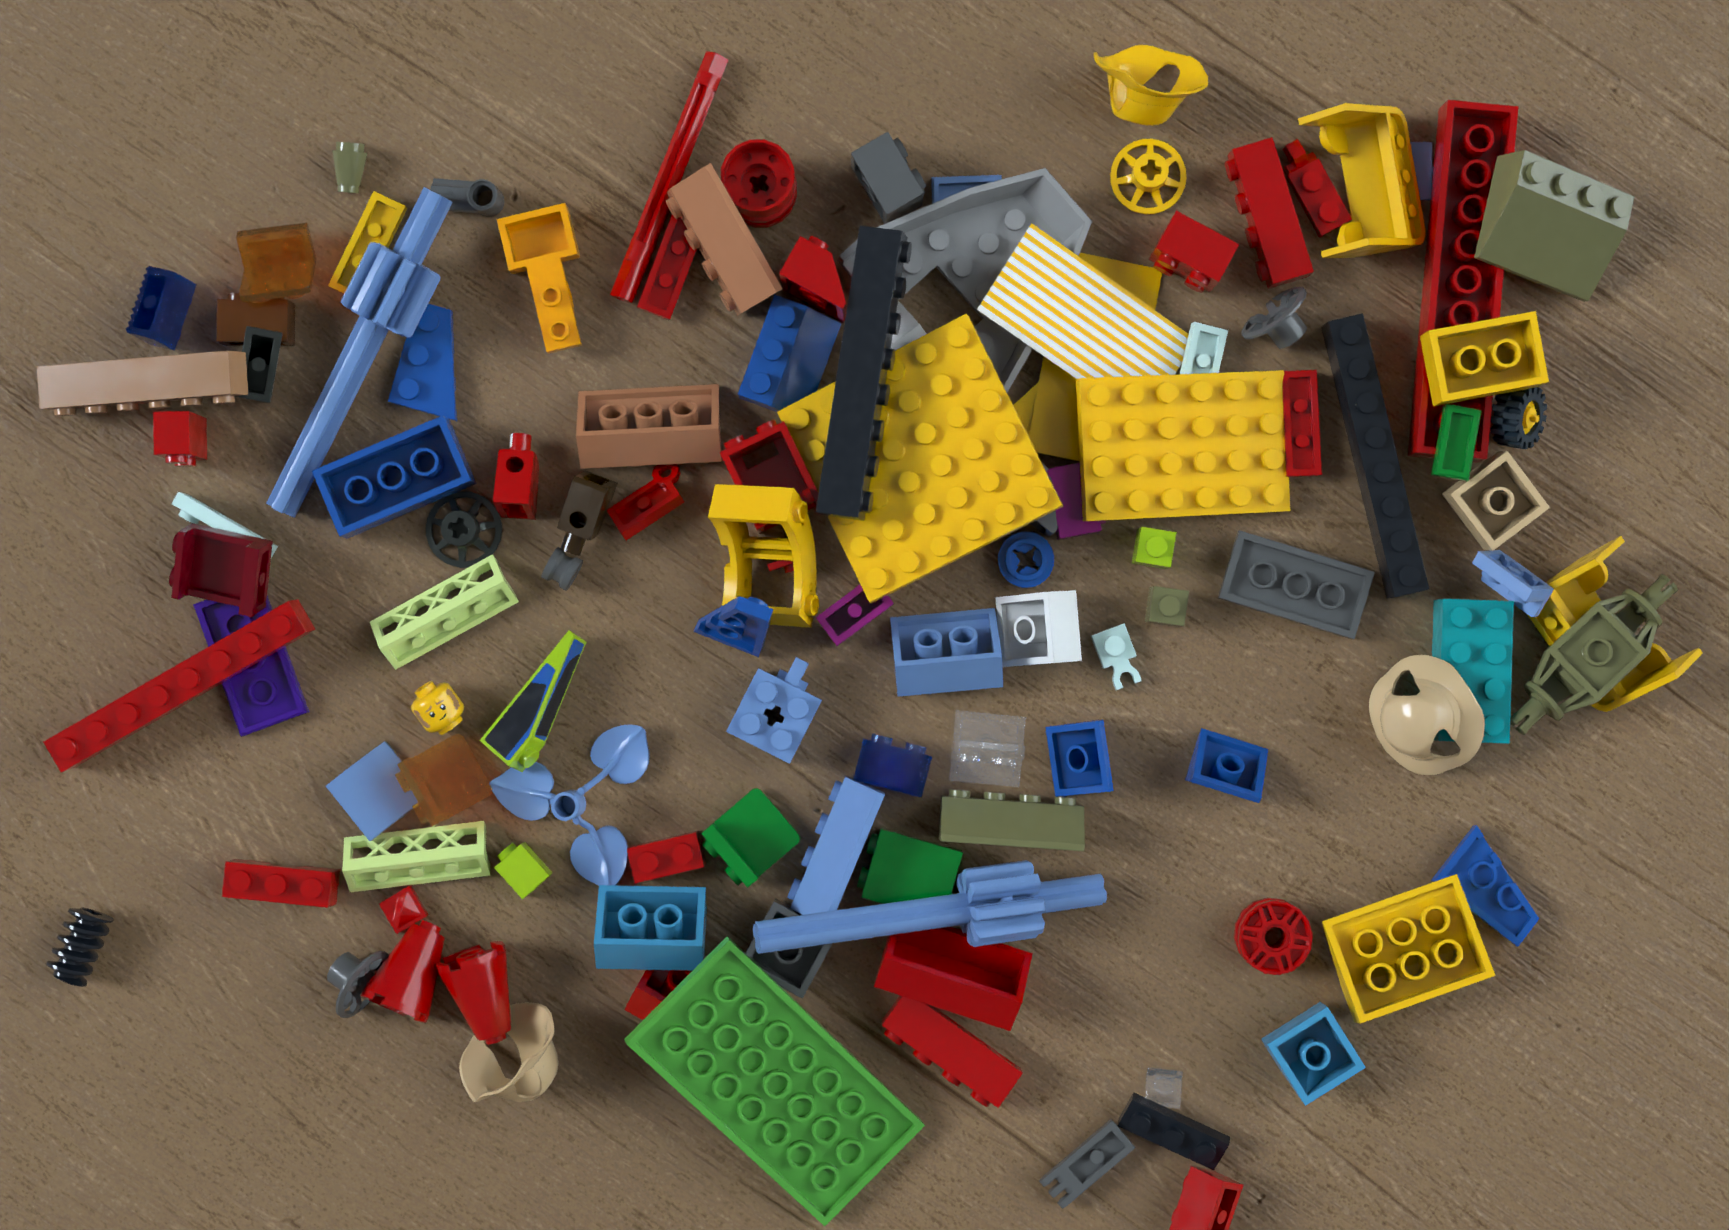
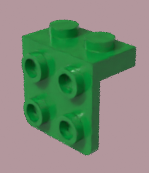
(750, 837)

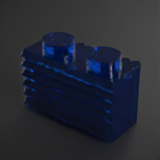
(161, 308)
(893, 766)

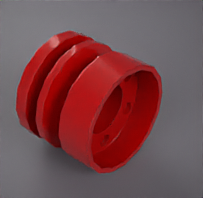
(757, 164)

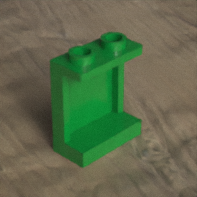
(907, 868)

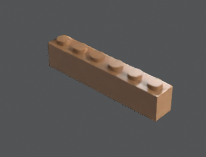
(142, 380)

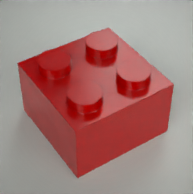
(1193, 253)

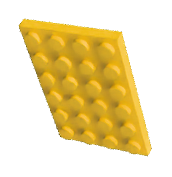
(1182, 445)

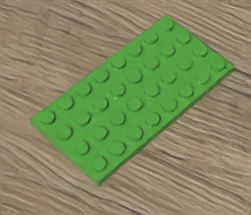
(774, 1081)

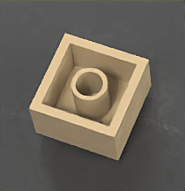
(1496, 500)

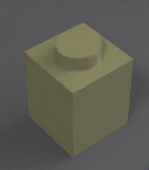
(1166, 606)

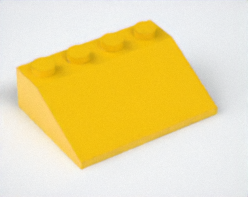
(1407, 949)

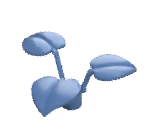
(595, 855)

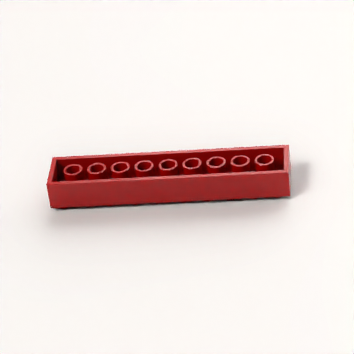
(1454, 282)

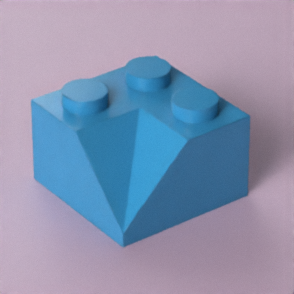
(1313, 1053)

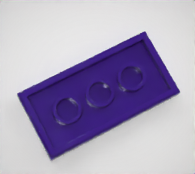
(264, 692)

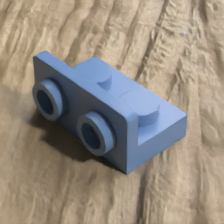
(1513, 581)

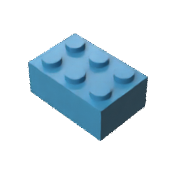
(650, 927)

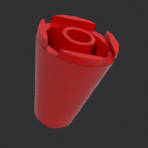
(409, 973)
(480, 989)

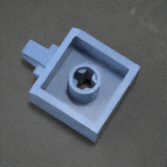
(796, 707)

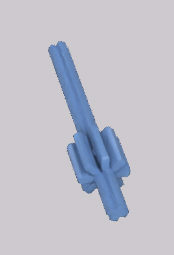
(387, 294)
(992, 907)

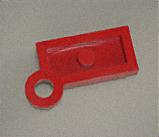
(647, 502)

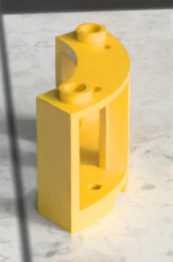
(740, 504)

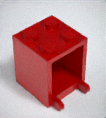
(782, 470)

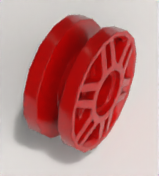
(1288, 951)

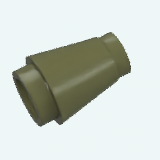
(349, 165)

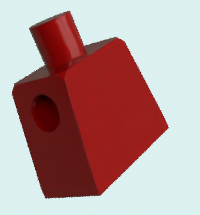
(517, 492)

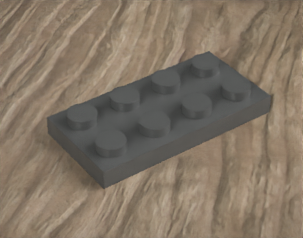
(1296, 585)

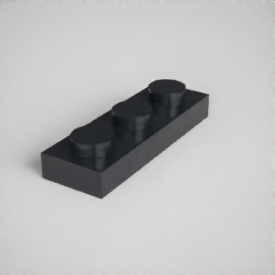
(1173, 1131)

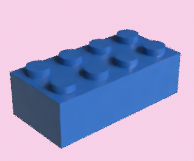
(394, 477)

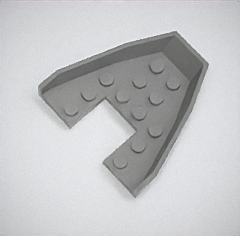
(974, 237)

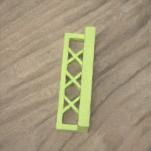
(445, 616)
(415, 863)

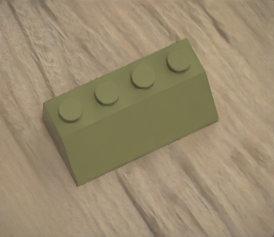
(1012, 822)

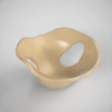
(1410, 723)
(533, 1033)

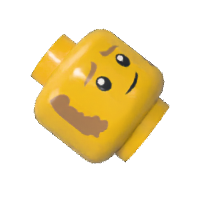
(437, 707)

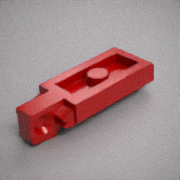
(1314, 190)

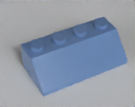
(838, 847)

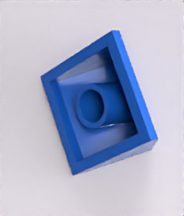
(1079, 758)
(1228, 765)

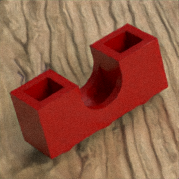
(280, 883)

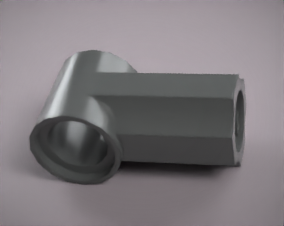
(466, 195)

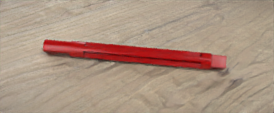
(669, 175)

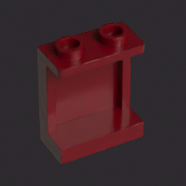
(221, 567)

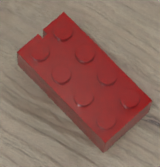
(954, 976)

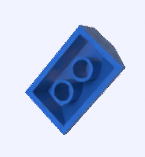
(788, 355)

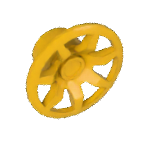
(1148, 175)

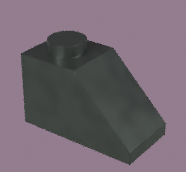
(262, 357)

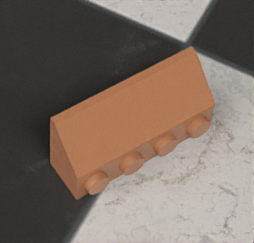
(723, 240)
(649, 426)

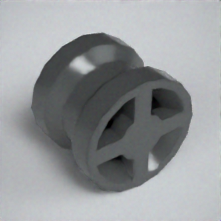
(562, 569)

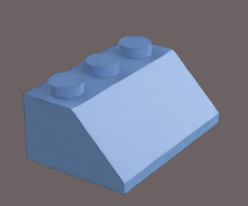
(946, 652)

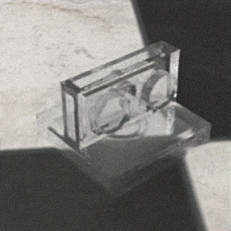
(987, 748)

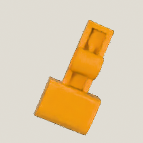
(539, 244)

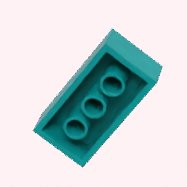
(1479, 645)

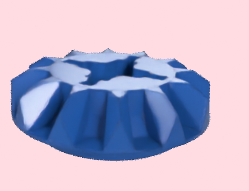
(1042, 557)

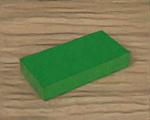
(1456, 442)

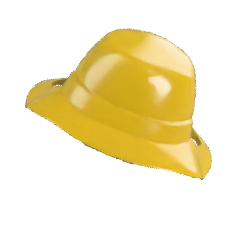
(1135, 66)

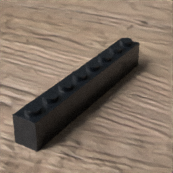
(862, 373)
(1374, 456)

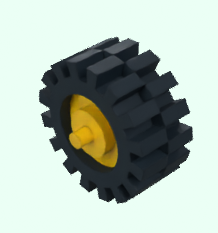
(1518, 418)

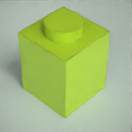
(1153, 547)
(522, 869)

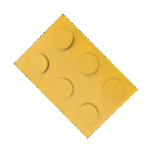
(1484, 358)

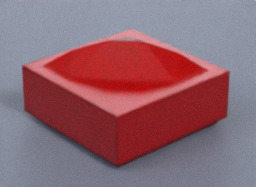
(403, 909)

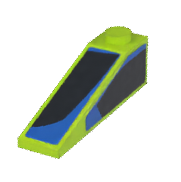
(530, 715)

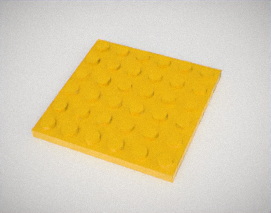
(949, 462)

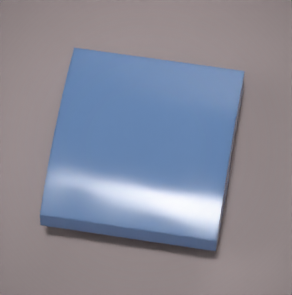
(372, 791)

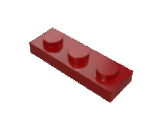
(667, 271)
(1301, 423)

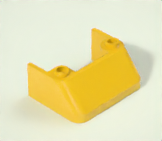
(1376, 176)
(1574, 596)

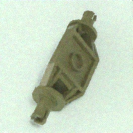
(1594, 654)

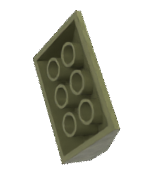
(1551, 224)

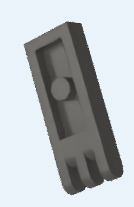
(1088, 1162)

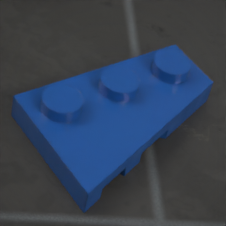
(426, 366)
(738, 624)
(1489, 887)

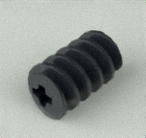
(79, 945)

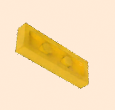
(377, 225)

